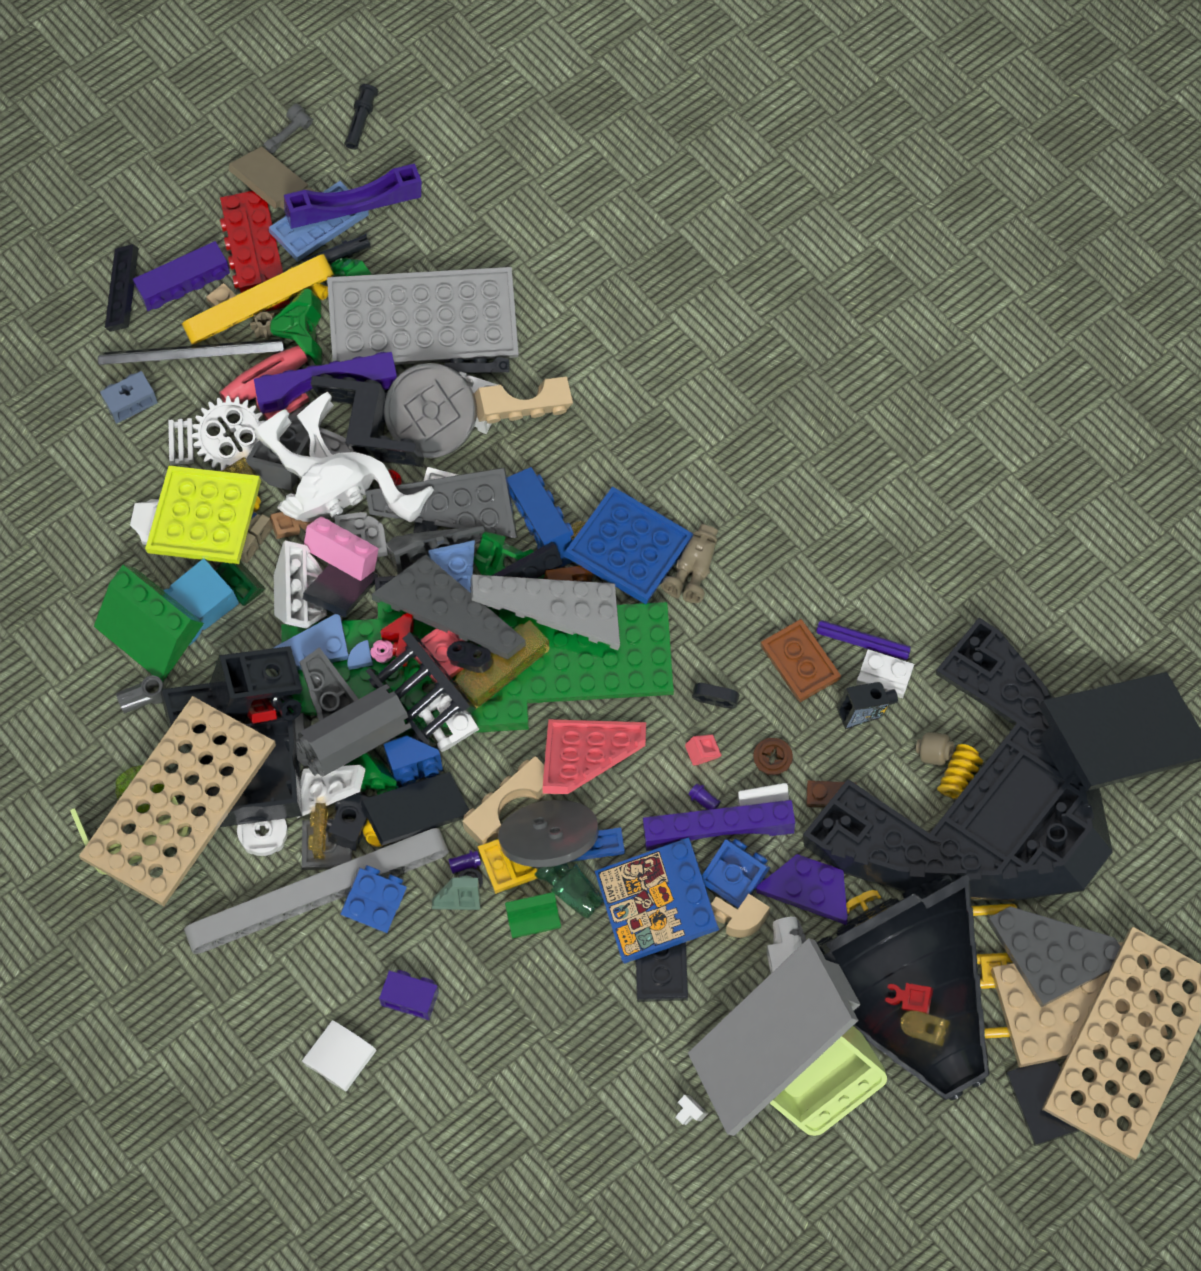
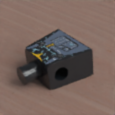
(865, 703)

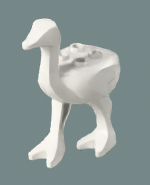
(331, 480)

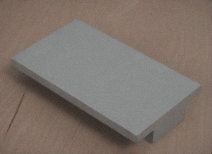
(774, 1035)

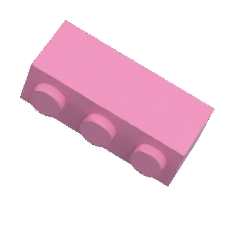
(341, 548)

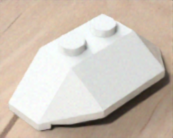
(292, 576)

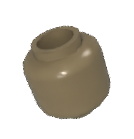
(935, 748)

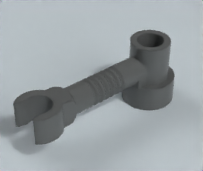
(299, 118)

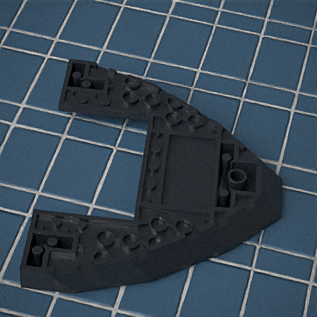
(1012, 827)

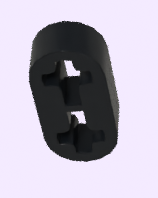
(715, 695)

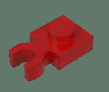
(913, 997)

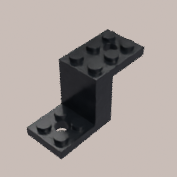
(368, 420)
(238, 682)

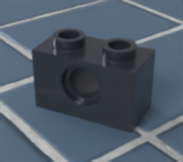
(347, 833)

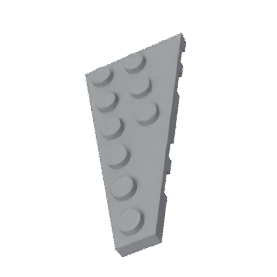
(559, 604)

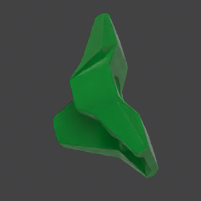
(299, 323)
(493, 552)

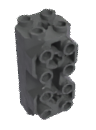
(352, 731)

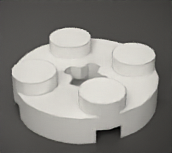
(263, 845)

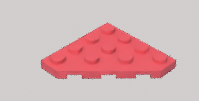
(586, 749)

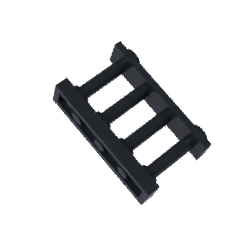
(444, 685)

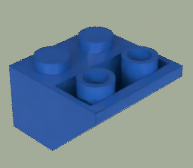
(412, 760)

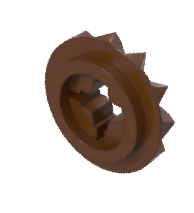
(765, 749)

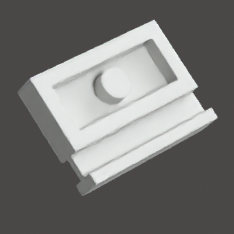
(885, 669)

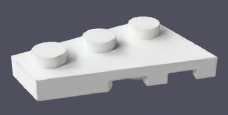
(330, 788)

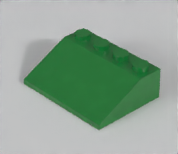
(146, 622)

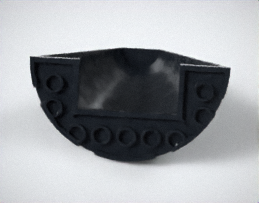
(923, 943)

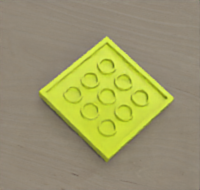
(203, 514)

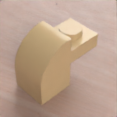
(743, 921)

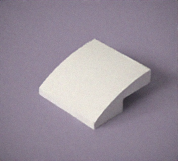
(339, 1055)

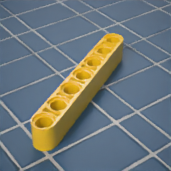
(257, 299)

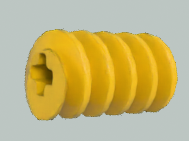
(959, 771)

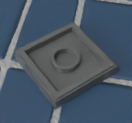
(334, 854)

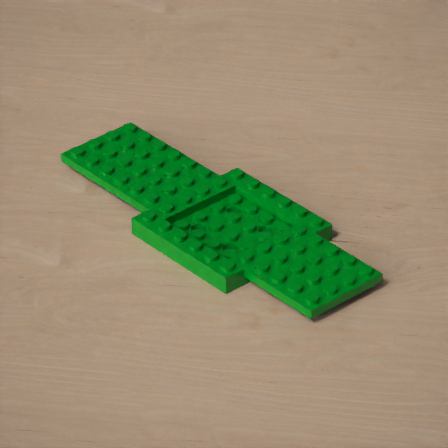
(567, 672)

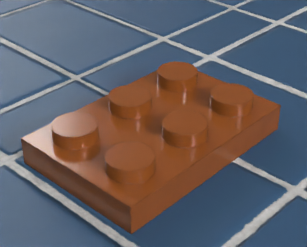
(800, 660)

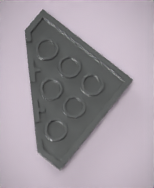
(1051, 953)

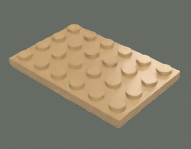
(1050, 1031)

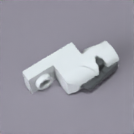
(787, 939)

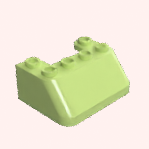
(832, 1084)

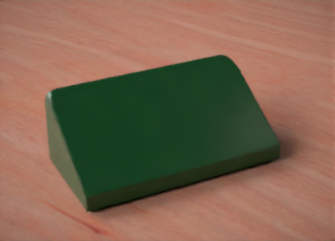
(241, 581)

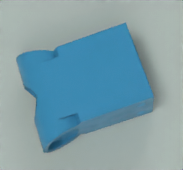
(203, 594)

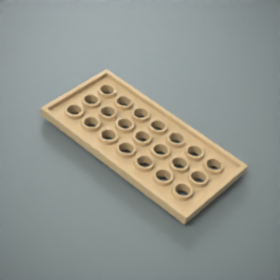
(203, 827)
(1092, 1034)

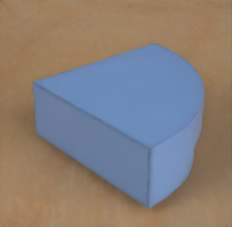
(360, 656)

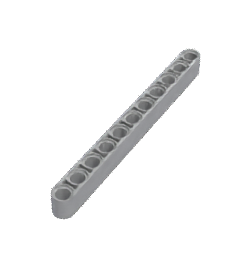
(312, 891)

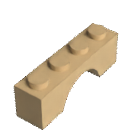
(496, 404)
(484, 821)

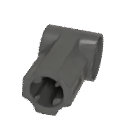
(139, 695)

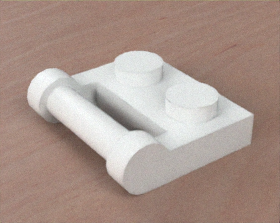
(460, 724)

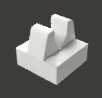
(690, 1110)

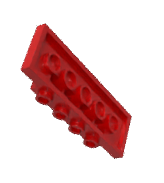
(251, 244)

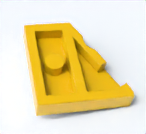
(501, 870)

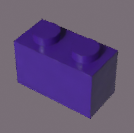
(409, 994)

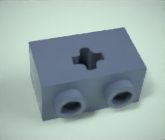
(123, 406)

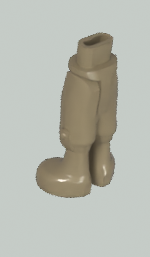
(694, 560)

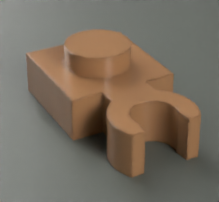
(286, 526)

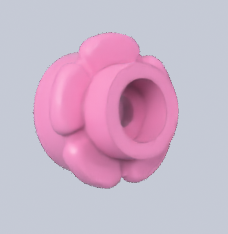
(383, 657)

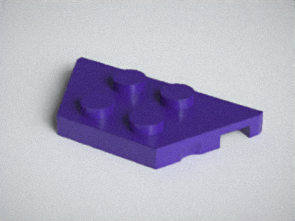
(808, 887)

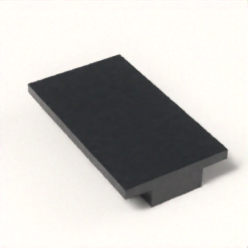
(1121, 731)

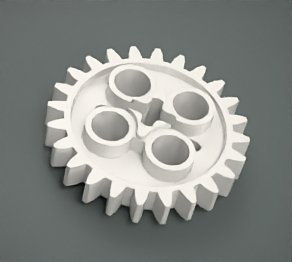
(212, 445)

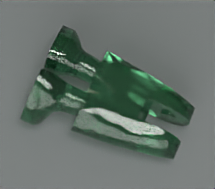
(572, 888)

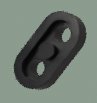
(465, 656)

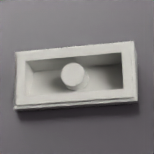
(763, 795)

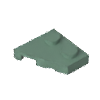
(458, 894)

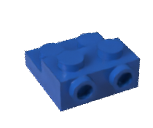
(735, 872)
(373, 898)

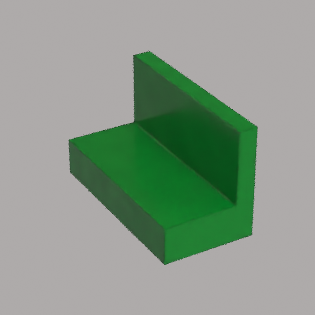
(533, 915)

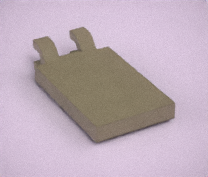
(267, 176)

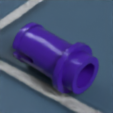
(703, 797)
(465, 861)

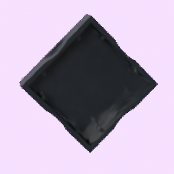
(275, 787)

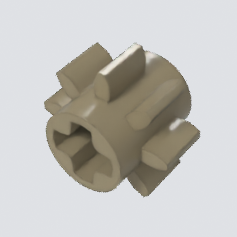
(262, 324)

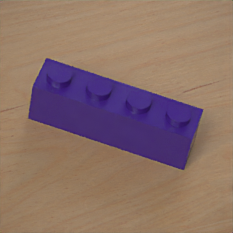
(181, 276)

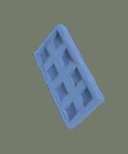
(306, 239)

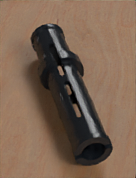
(344, 250)

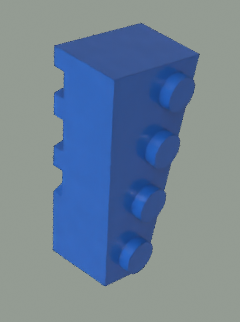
(539, 513)

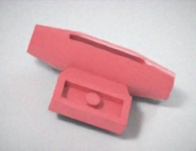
(244, 386)

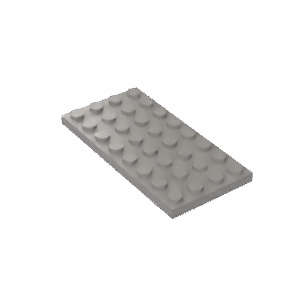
(424, 315)

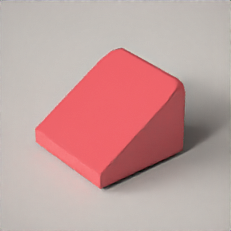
(702, 749)

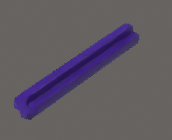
(863, 640)

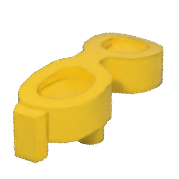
(862, 900)

